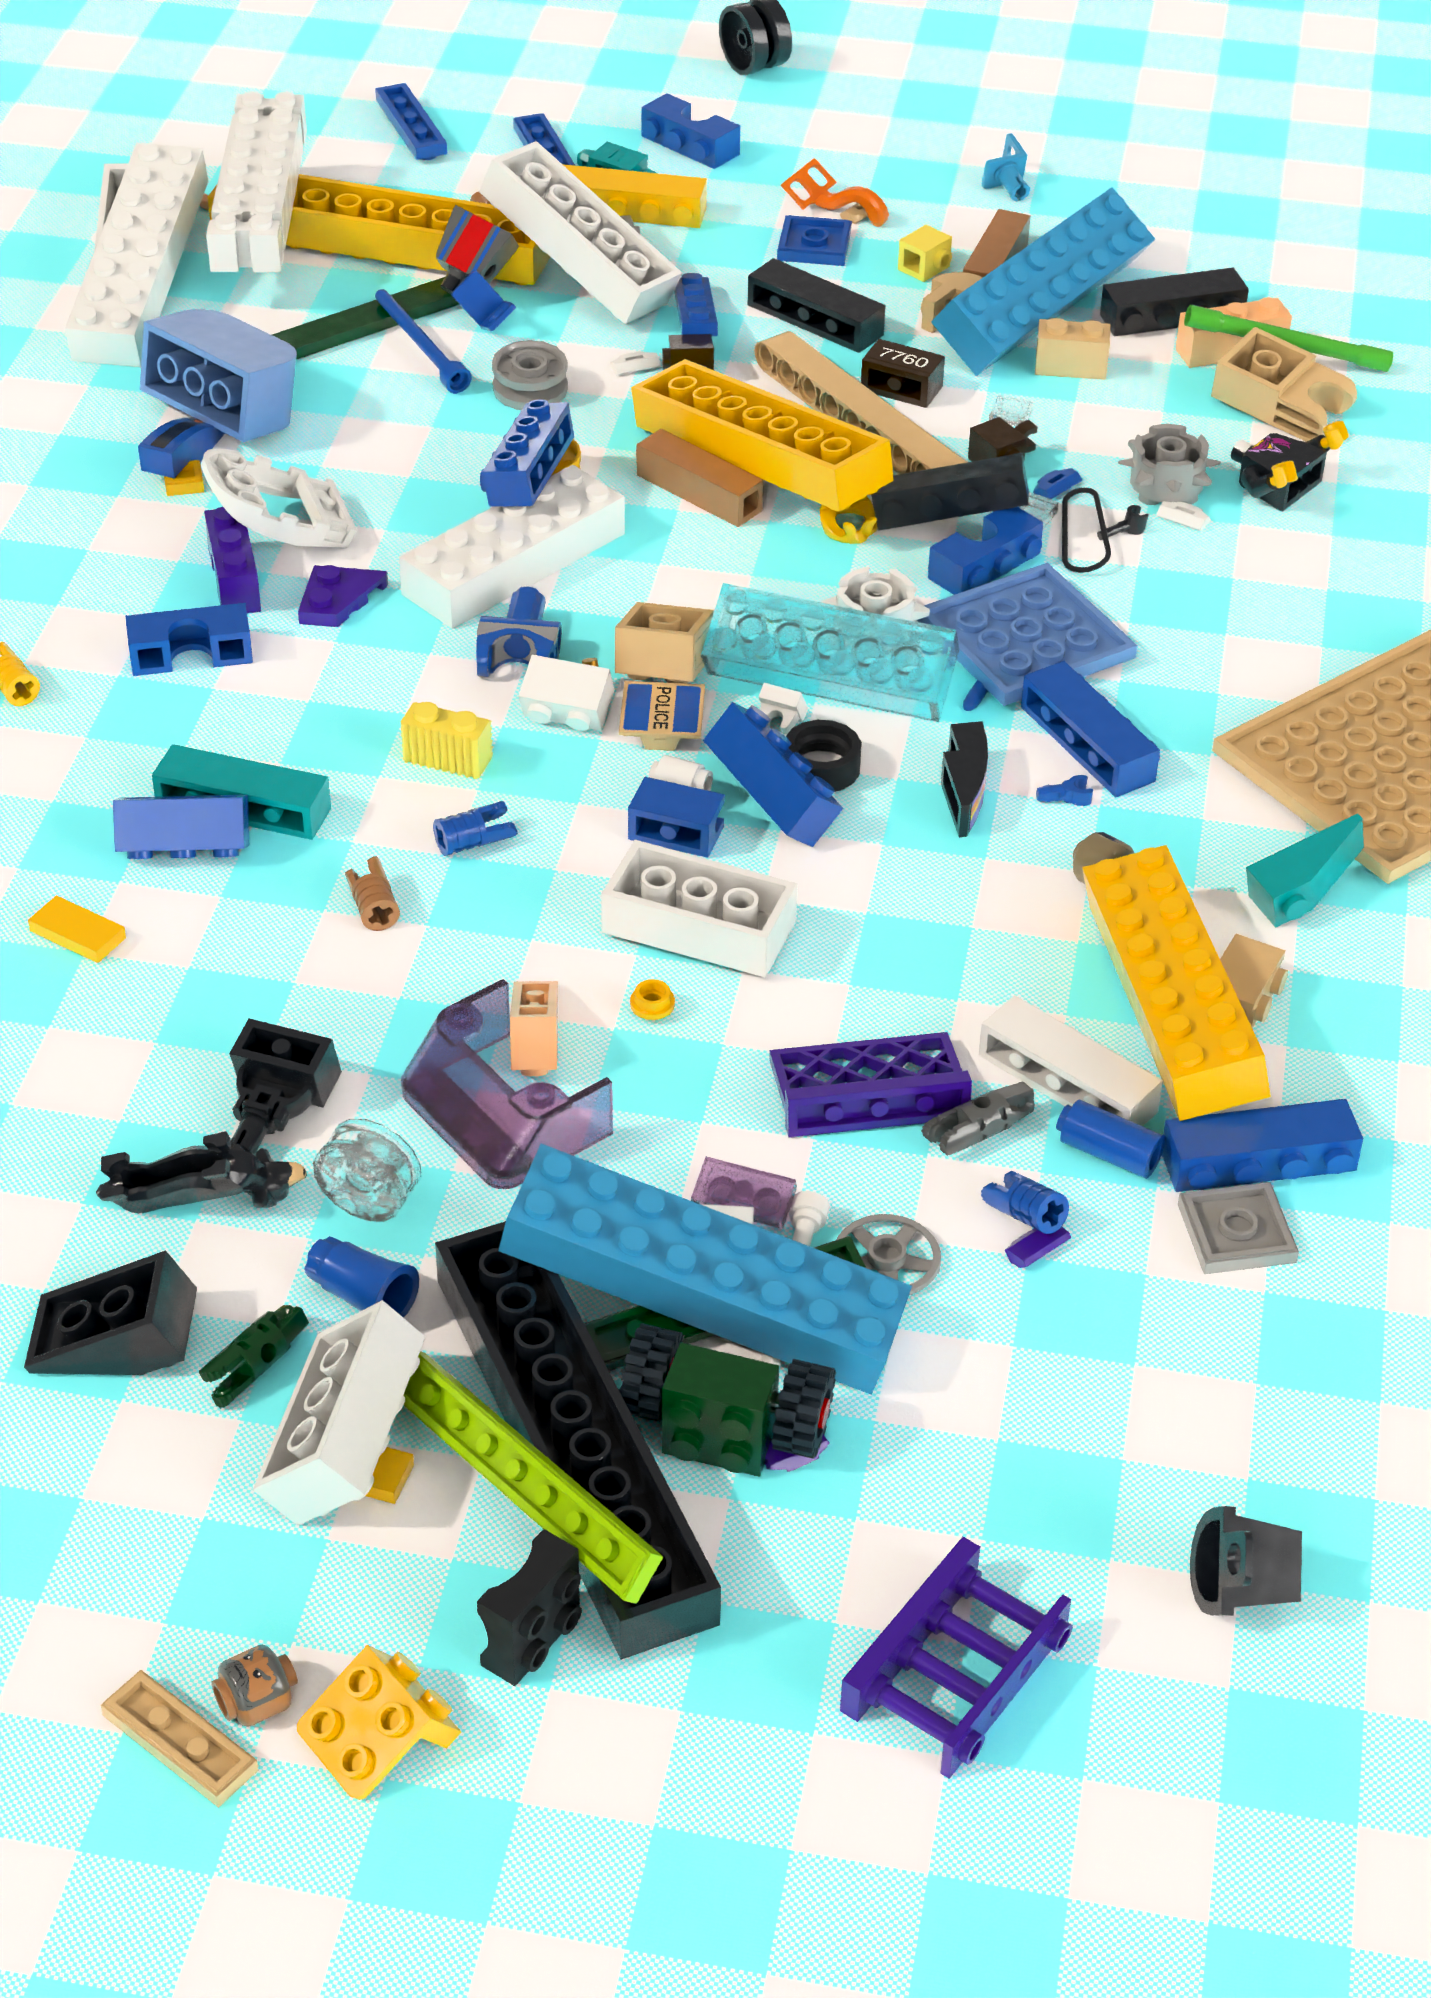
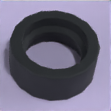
(831, 737)

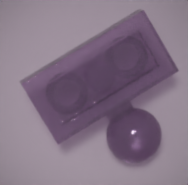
(740, 1185)

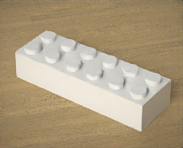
(580, 232)
(511, 547)

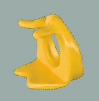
(849, 534)

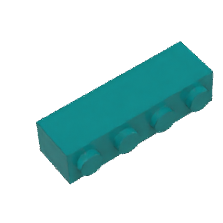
(278, 796)

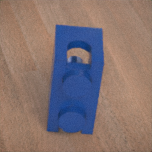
(676, 816)

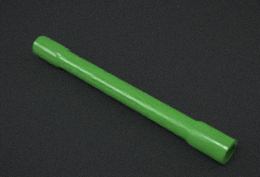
(1361, 355)

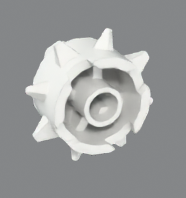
(879, 593)

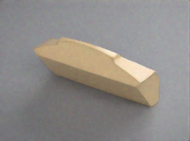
(854, 213)

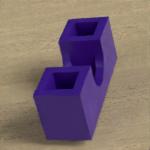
(232, 560)

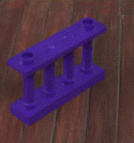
(931, 1612)

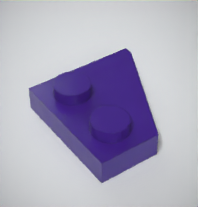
(336, 593)

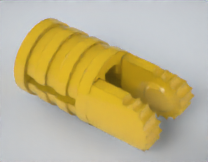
(16, 681)

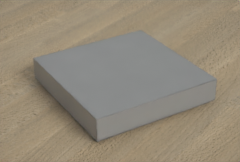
(1237, 1228)

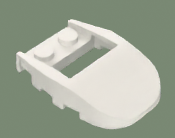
(238, 489)

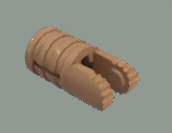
(374, 896)

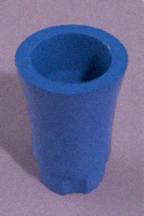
(361, 1276)

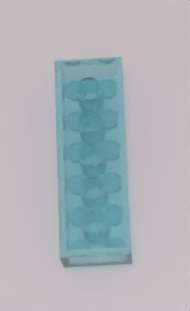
(831, 652)

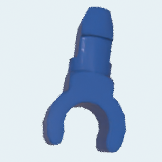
(1070, 791)

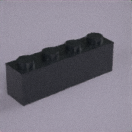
(1158, 301)
(816, 305)
(952, 492)

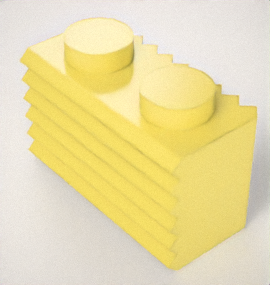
(446, 739)

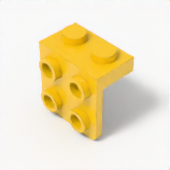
(374, 1719)

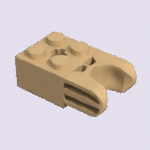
(1281, 385)

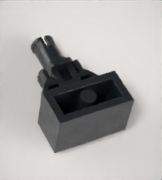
(278, 1078)

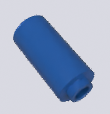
(1111, 1138)

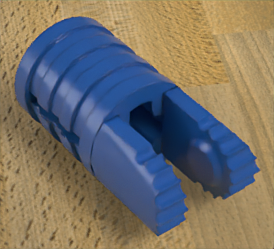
(469, 829)
(1028, 1202)

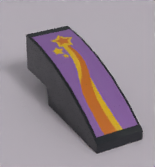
(965, 774)

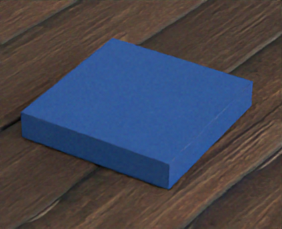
(814, 240)

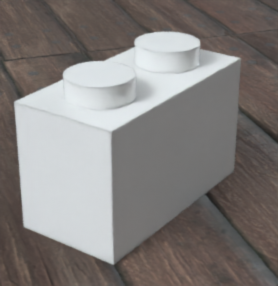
(566, 693)

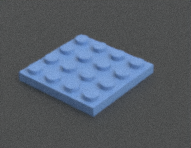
(1027, 626)

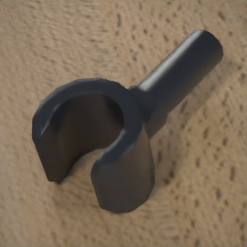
(1132, 523)

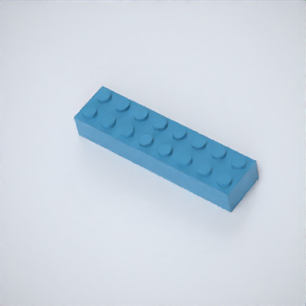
(1042, 280)
(704, 1267)

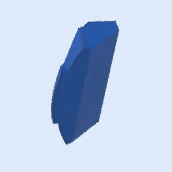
(1057, 482)

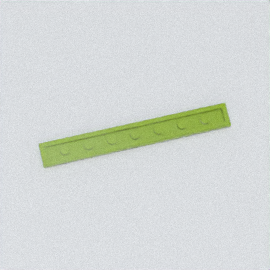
(531, 1480)

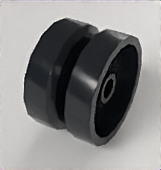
(755, 35)

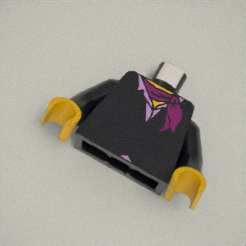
(1285, 468)

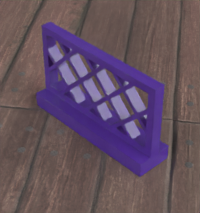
(867, 1100)

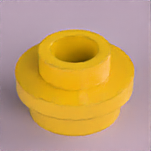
(652, 1000)

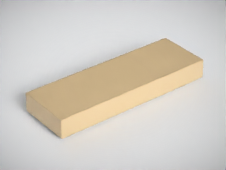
(179, 1738)

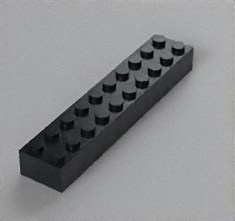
(568, 1407)

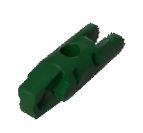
(253, 1352)

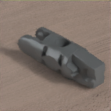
(980, 1118)

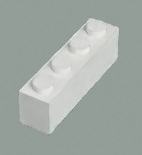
(1066, 1062)

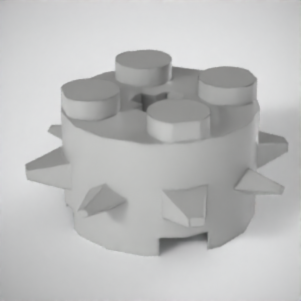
(1169, 465)

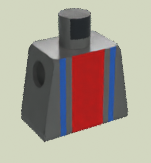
(472, 246)

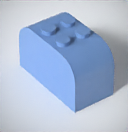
(219, 371)

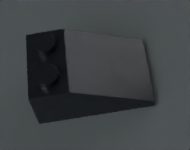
(115, 1321)

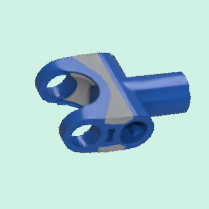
(518, 634)

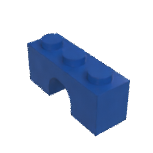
(705, 141)
(1007, 541)
(161, 636)

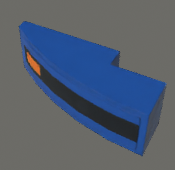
(175, 444)

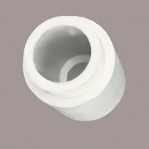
(681, 772)

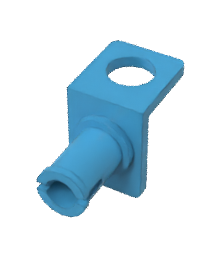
(1008, 170)

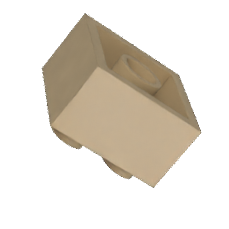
(661, 642)

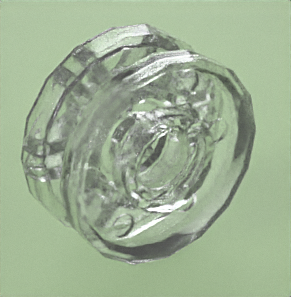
(367, 1170)

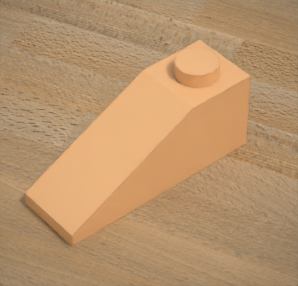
(534, 1027)

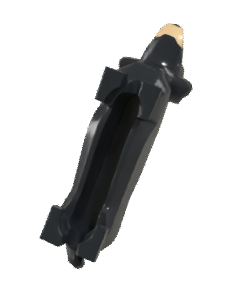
(197, 1176)

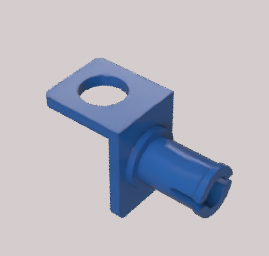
(482, 302)

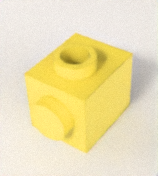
(924, 253)

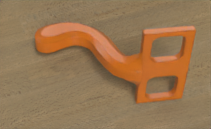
(819, 195)

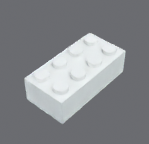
(699, 908)
(340, 1414)

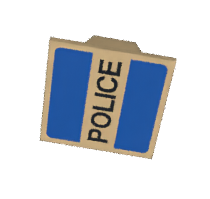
(662, 713)

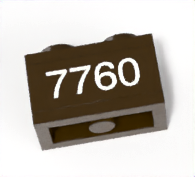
(903, 373)

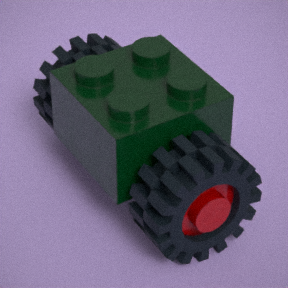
(723, 1404)

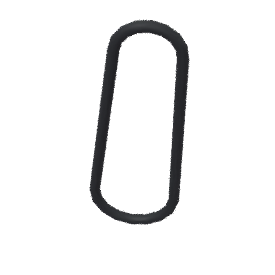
(1065, 531)

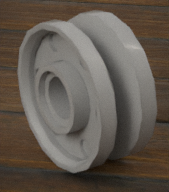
(529, 373)

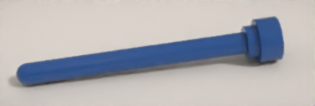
(452, 373)

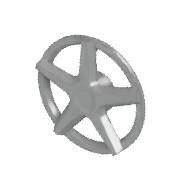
(889, 1252)

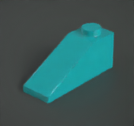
(1301, 874)

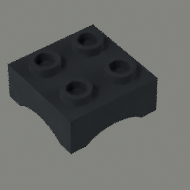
(531, 1609)

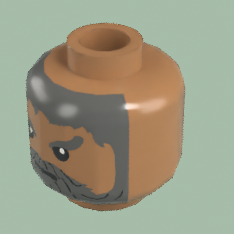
(254, 1685)

